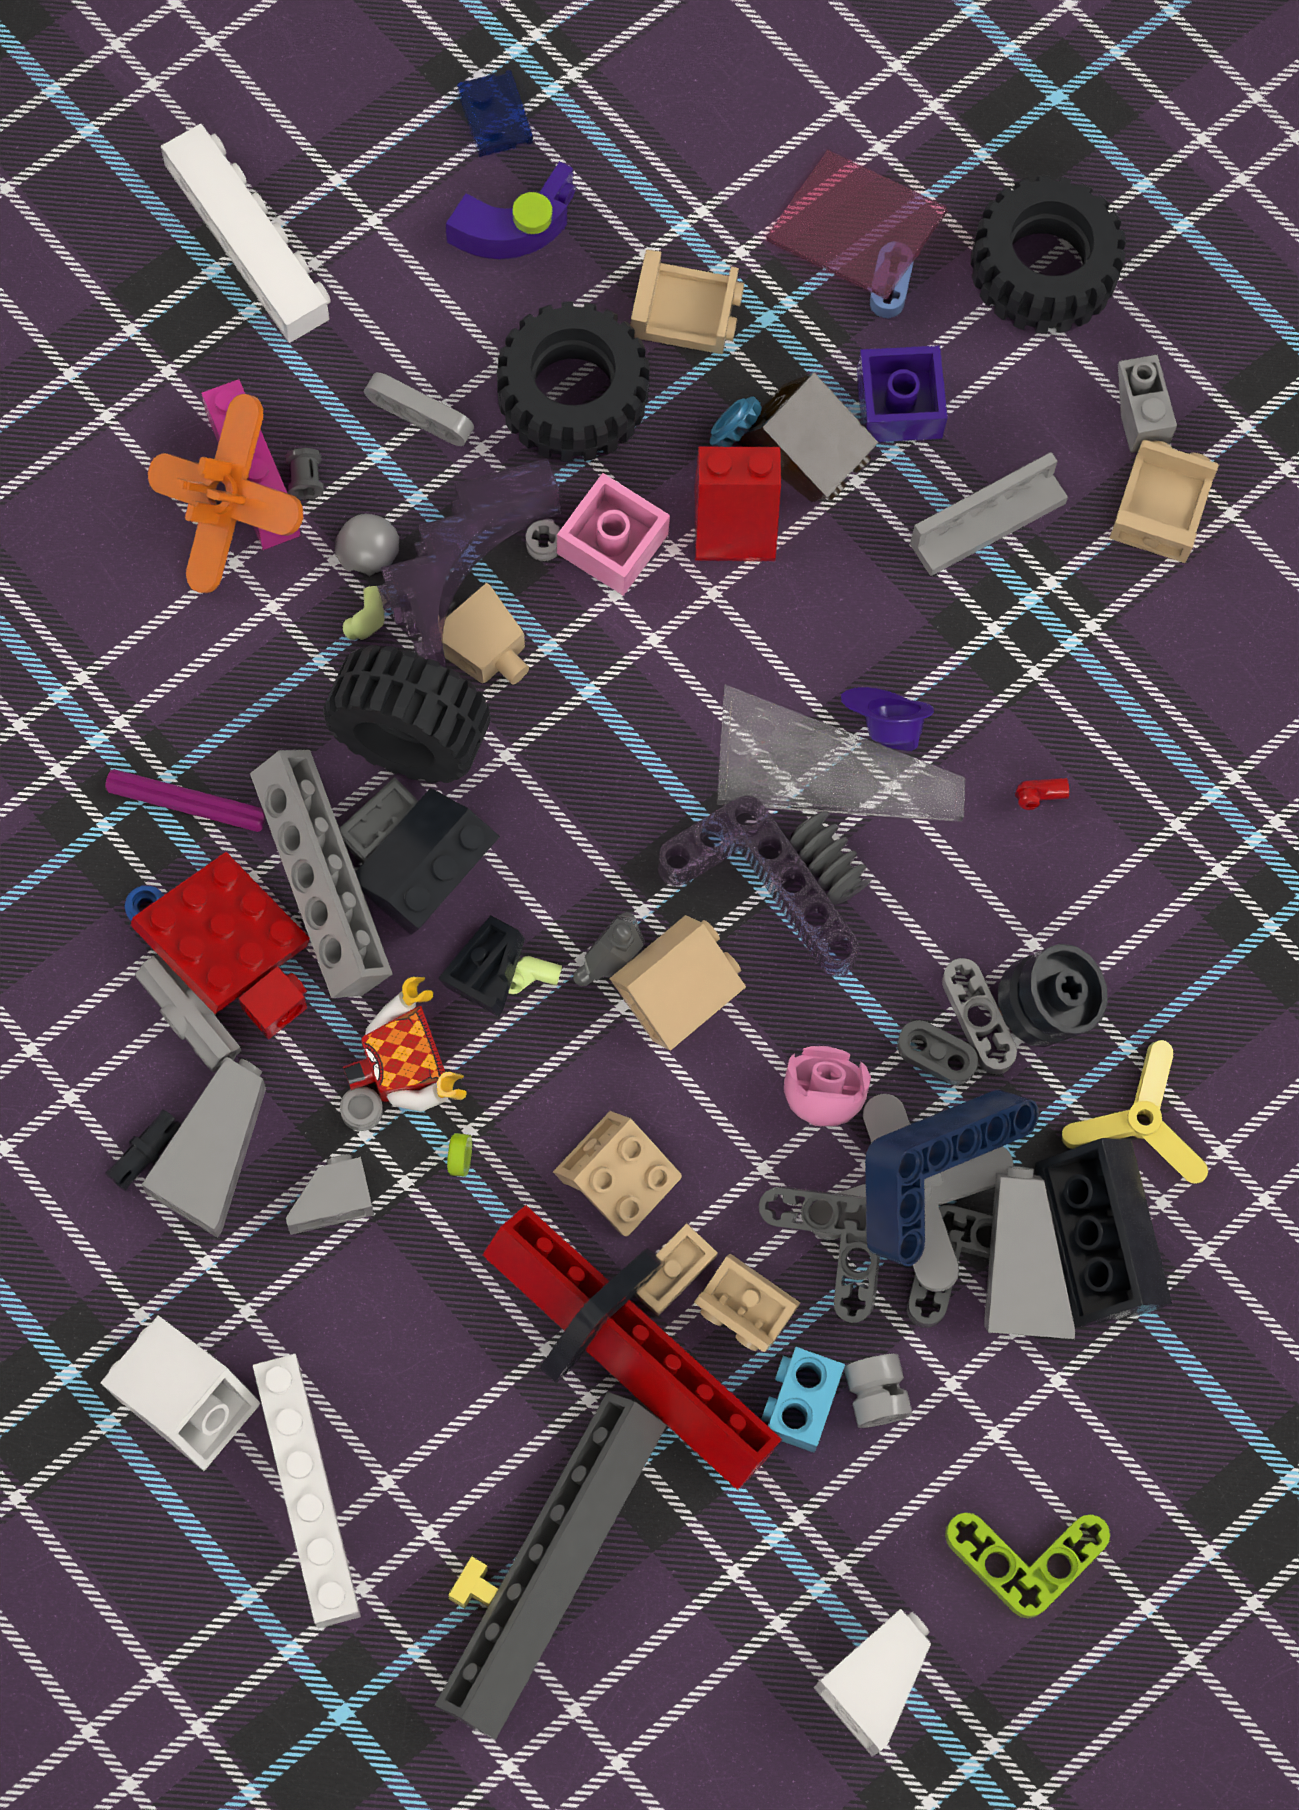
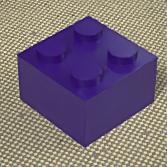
(902, 393)

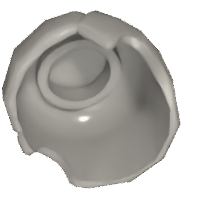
(366, 544)

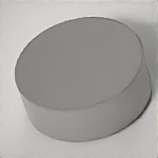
(361, 1109)

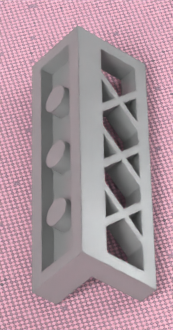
(988, 515)

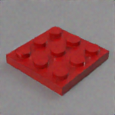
(220, 932)

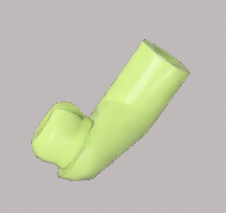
(368, 619)
(534, 969)

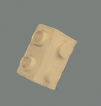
(746, 1304)

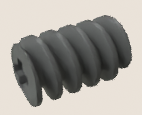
(827, 859)

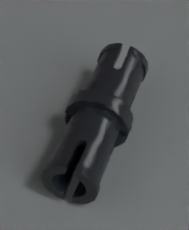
(143, 1150)

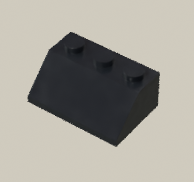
(424, 859)

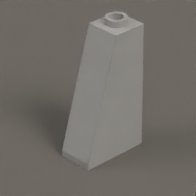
(208, 1151)
(1025, 1266)

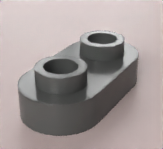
(938, 1050)

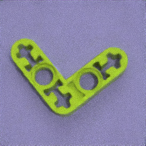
(1035, 1575)

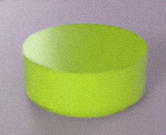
(532, 213)
(459, 1154)

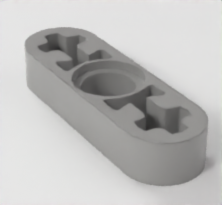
(418, 409)
(976, 984)

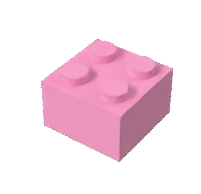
(613, 534)

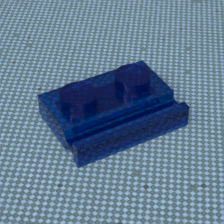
(494, 113)

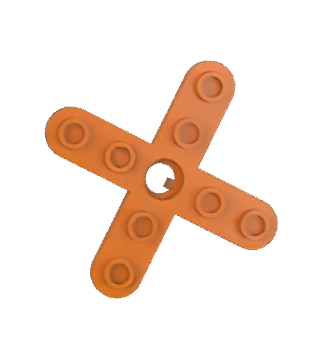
(242, 501)

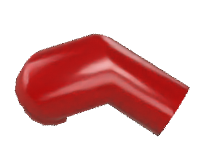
(1033, 791)

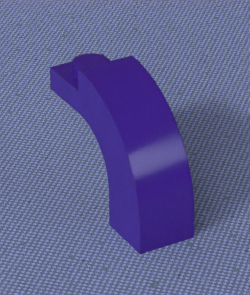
(491, 230)

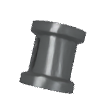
(304, 473)

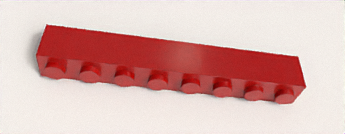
(634, 1350)

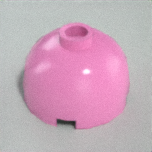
(825, 1086)

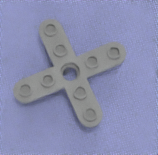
(938, 1265)

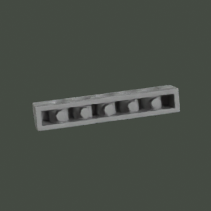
(320, 873)

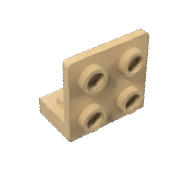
(619, 1171)

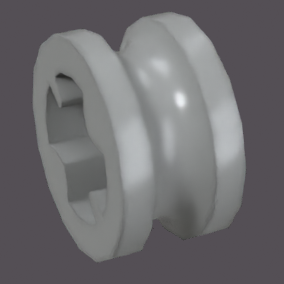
(532, 545)

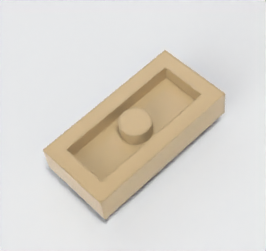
(683, 1261)

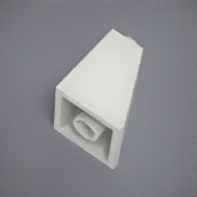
(181, 1392)
(877, 1679)

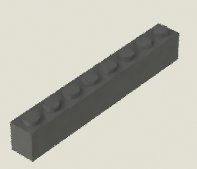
(550, 1565)

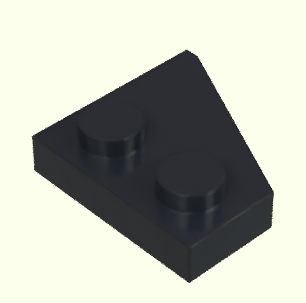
(486, 965)

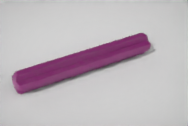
(185, 800)

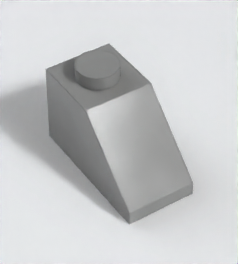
(332, 1196)

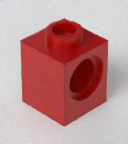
(274, 1001)

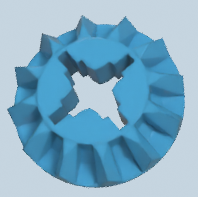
(735, 422)

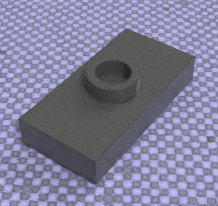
(376, 819)

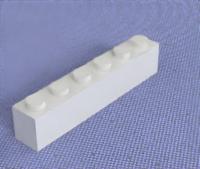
(246, 232)
(306, 1491)

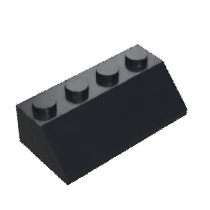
(1104, 1232)

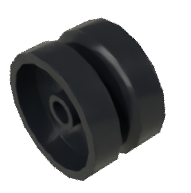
(1052, 995)

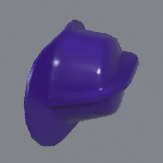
(888, 716)

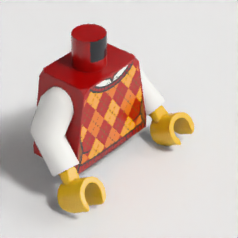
(404, 1055)

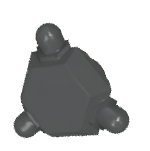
(612, 950)

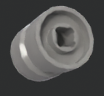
(878, 1390)

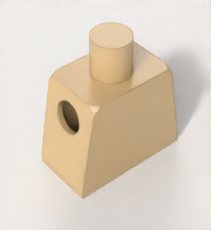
(485, 638)

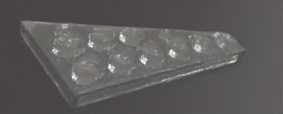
(820, 768)

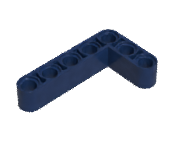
(907, 1156)

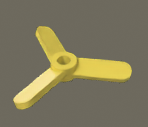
(1146, 1102)

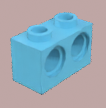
(812, 1402)

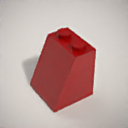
(737, 503)

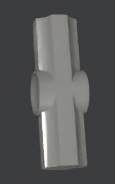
(187, 1013)

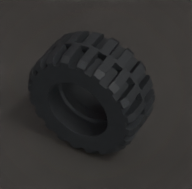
(1055, 210)
(581, 335)
(407, 714)

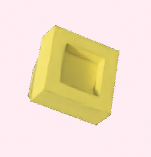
(472, 1585)

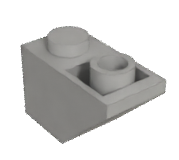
(1145, 402)

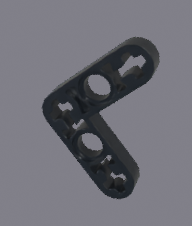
(597, 1311)

